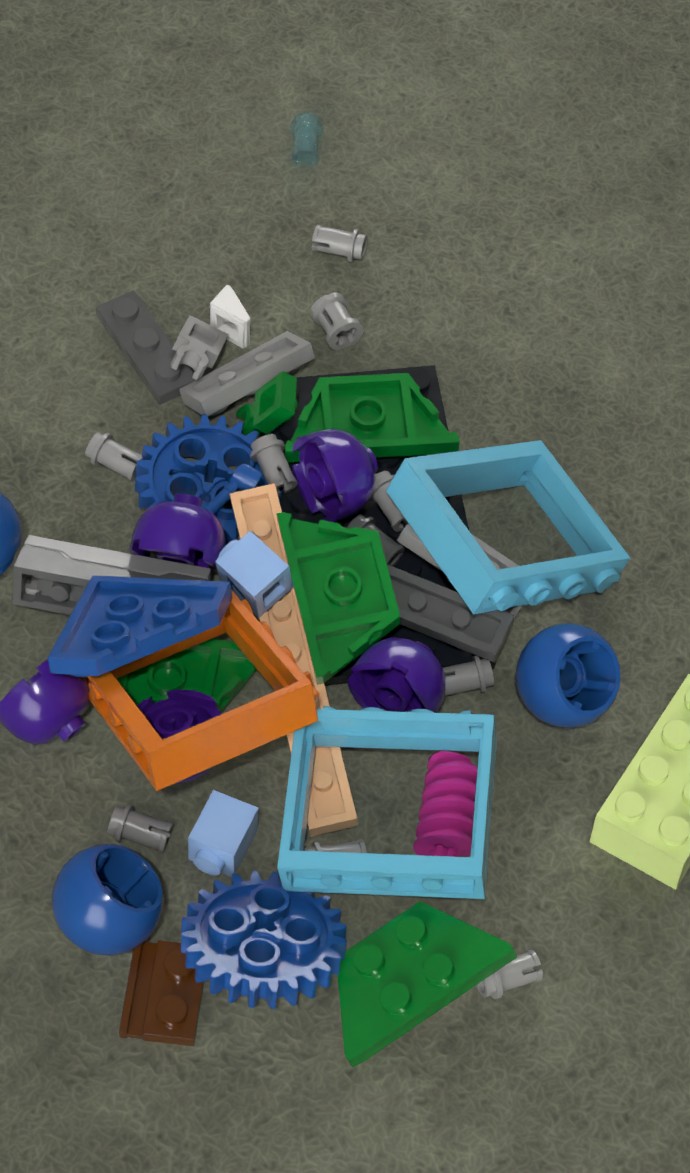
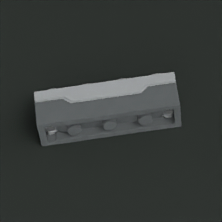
(56, 572)

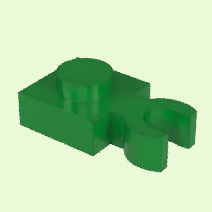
(272, 406)

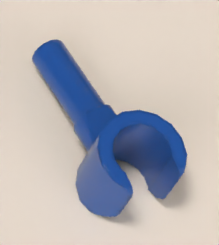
(243, 478)

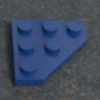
(133, 618)

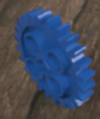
(214, 448)
(262, 940)

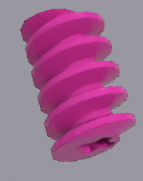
(447, 806)

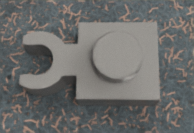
(198, 346)

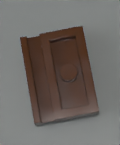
(161, 996)

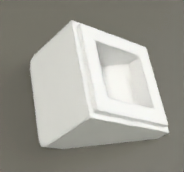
(230, 317)

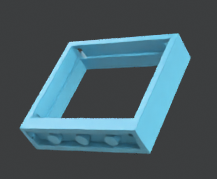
(420, 496)
(388, 872)

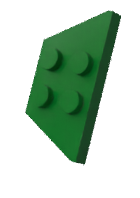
(379, 411)
(339, 590)
(209, 667)
(410, 974)

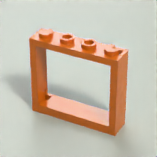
(225, 735)

